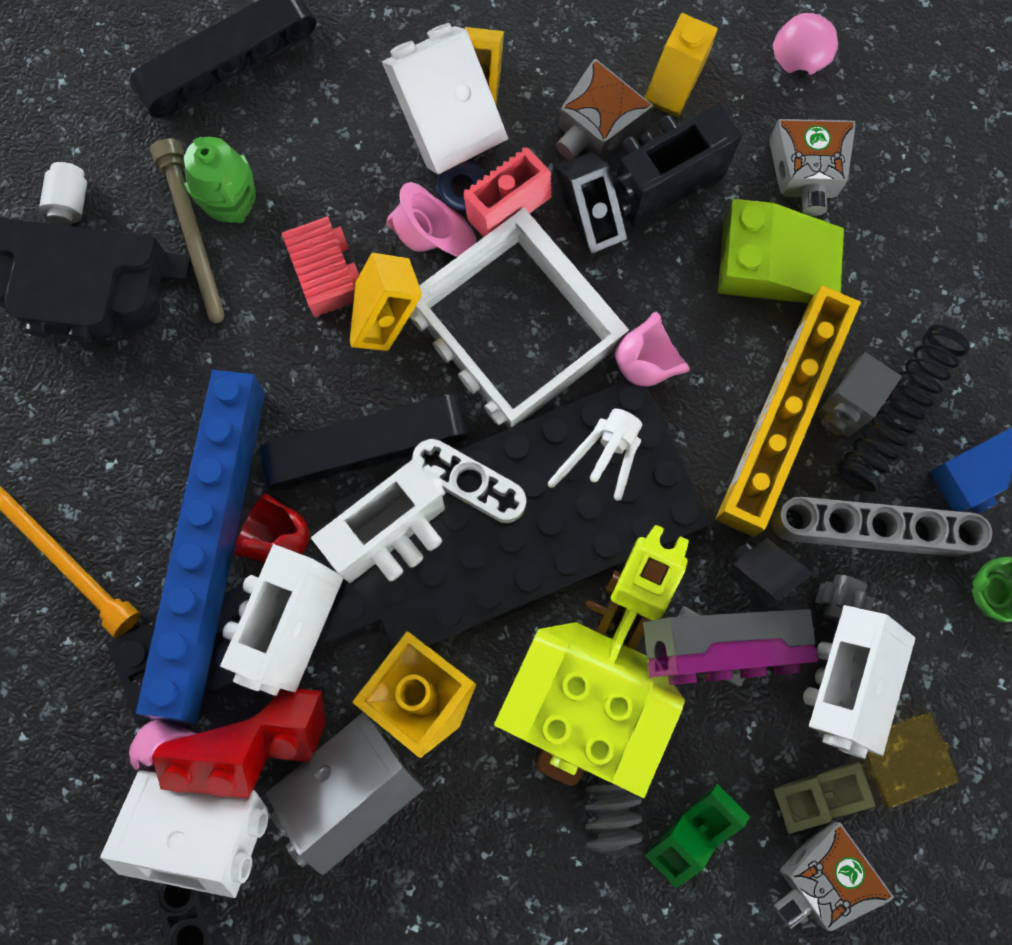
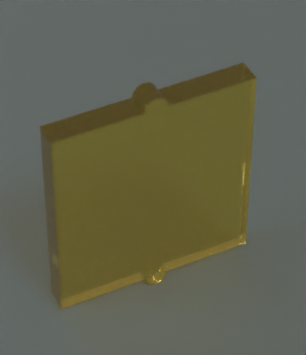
(912, 761)

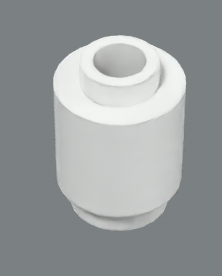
(63, 194)

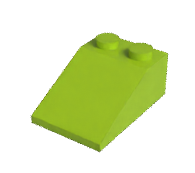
(778, 253)

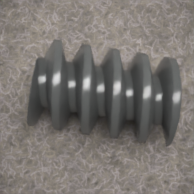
(613, 819)

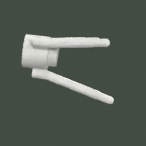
(617, 434)

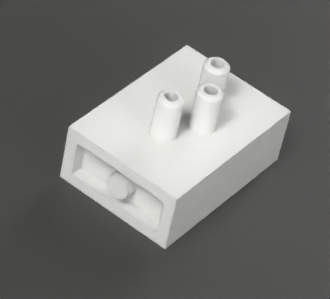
(445, 97)
(384, 523)
(280, 621)
(860, 681)
(185, 837)

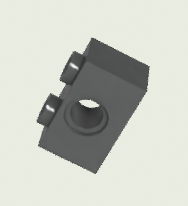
(857, 396)

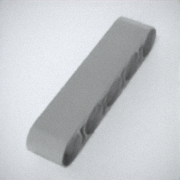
(899, 523)

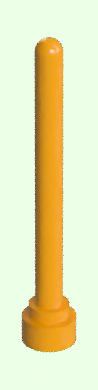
(116, 615)

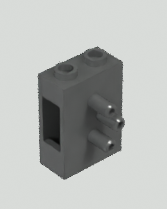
(342, 794)

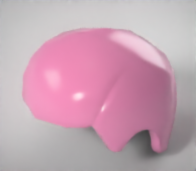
(806, 43)

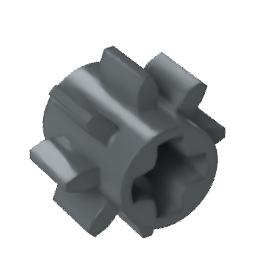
(842, 592)

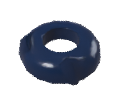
(466, 170)

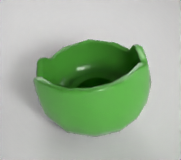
(994, 589)

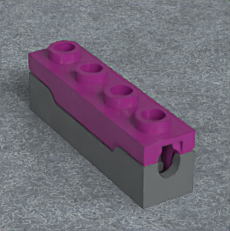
(727, 643)

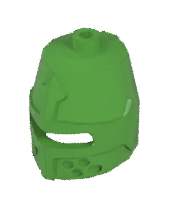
(219, 180)

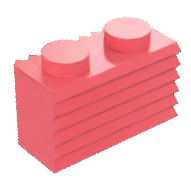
(514, 186)
(321, 266)

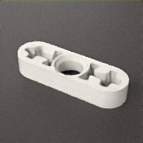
(503, 485)

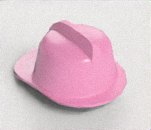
(429, 223)

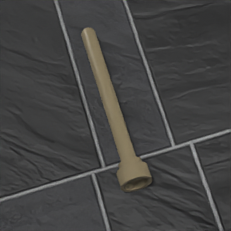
(169, 158)

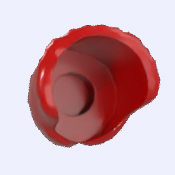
(263, 526)

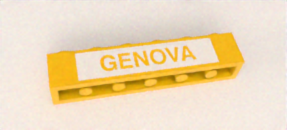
(787, 412)

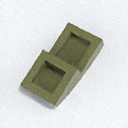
(824, 796)

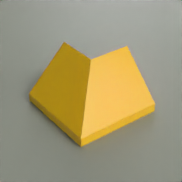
(416, 696)

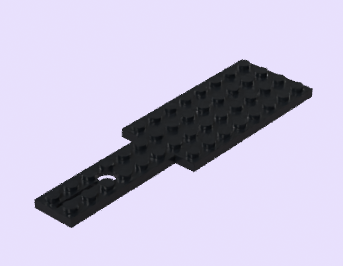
(493, 565)

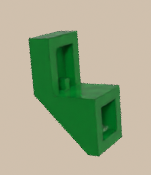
(695, 835)

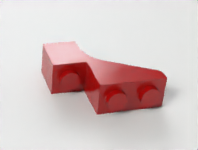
(232, 756)

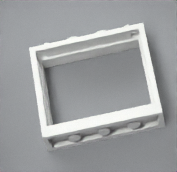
(565, 277)

